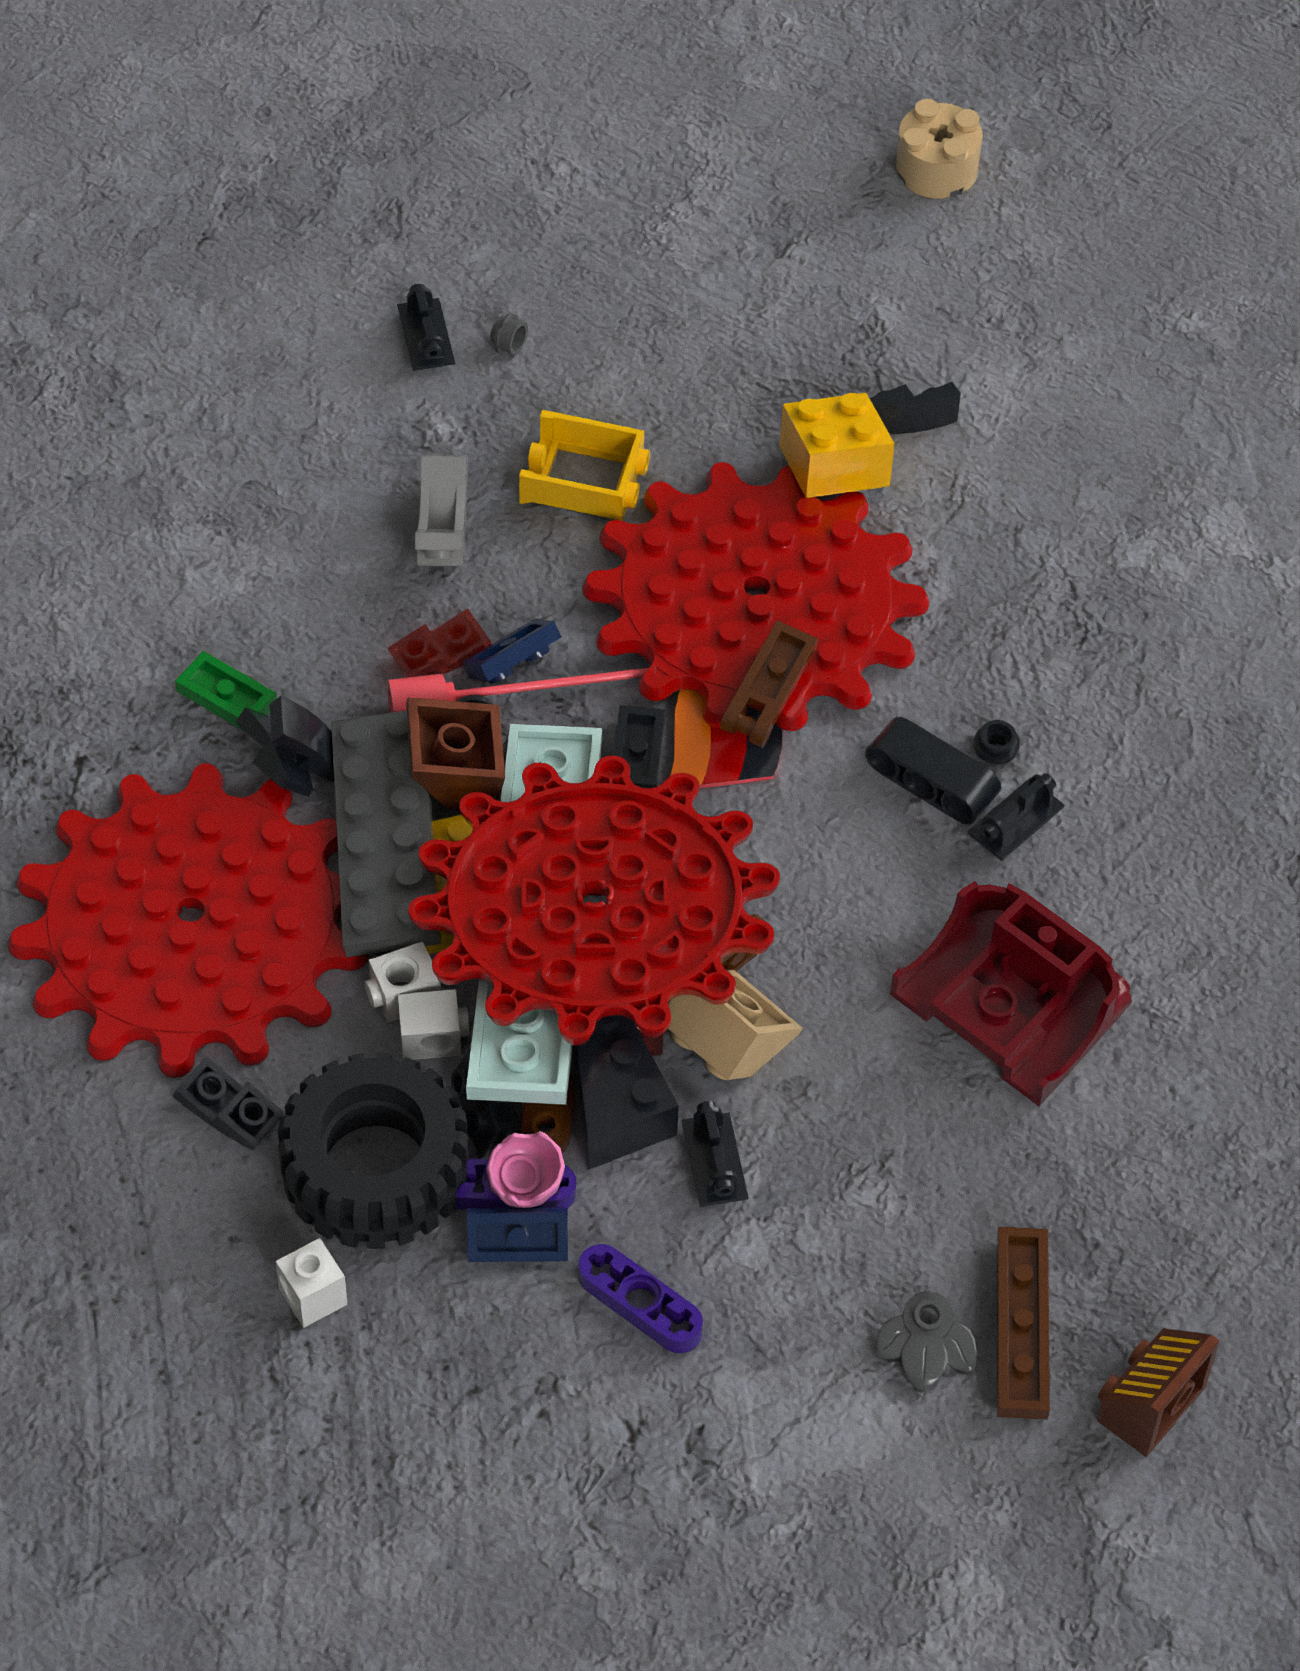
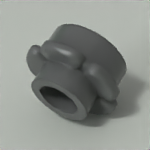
(509, 334)

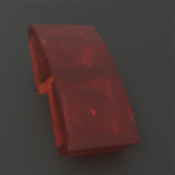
(442, 649)

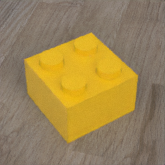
(836, 445)

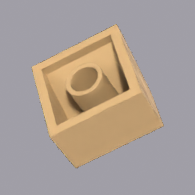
(733, 1035)

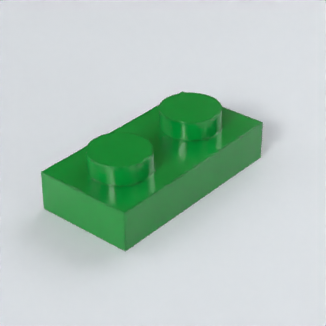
(223, 688)

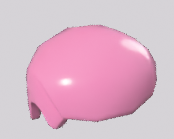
(525, 1169)

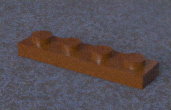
(1023, 1323)

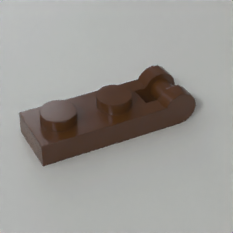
(769, 682)

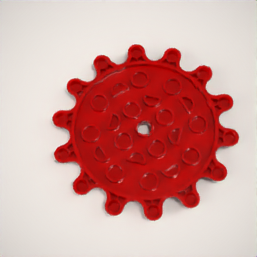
(701, 629)
(522, 887)
(173, 981)

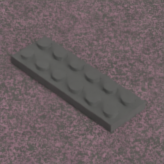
(380, 827)

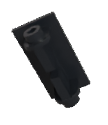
(425, 330)
(1018, 816)
(486, 1120)
(714, 1156)

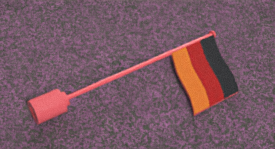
(699, 749)

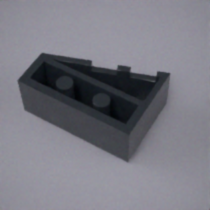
(621, 1093)

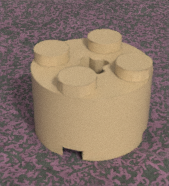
(939, 149)

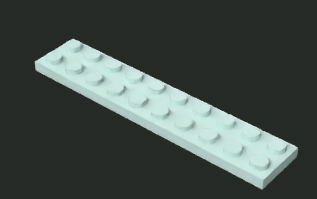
(530, 1056)

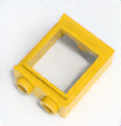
(590, 439)

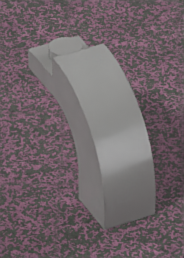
(442, 510)

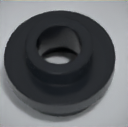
(1000, 733)

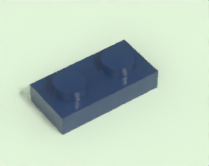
(523, 644)
(517, 1234)

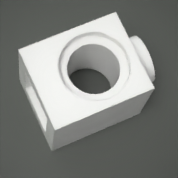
(407, 965)
(431, 1024)
(311, 1282)

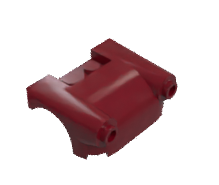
(1016, 986)

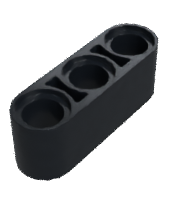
(933, 770)

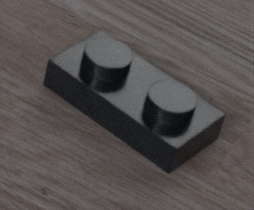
(640, 742)

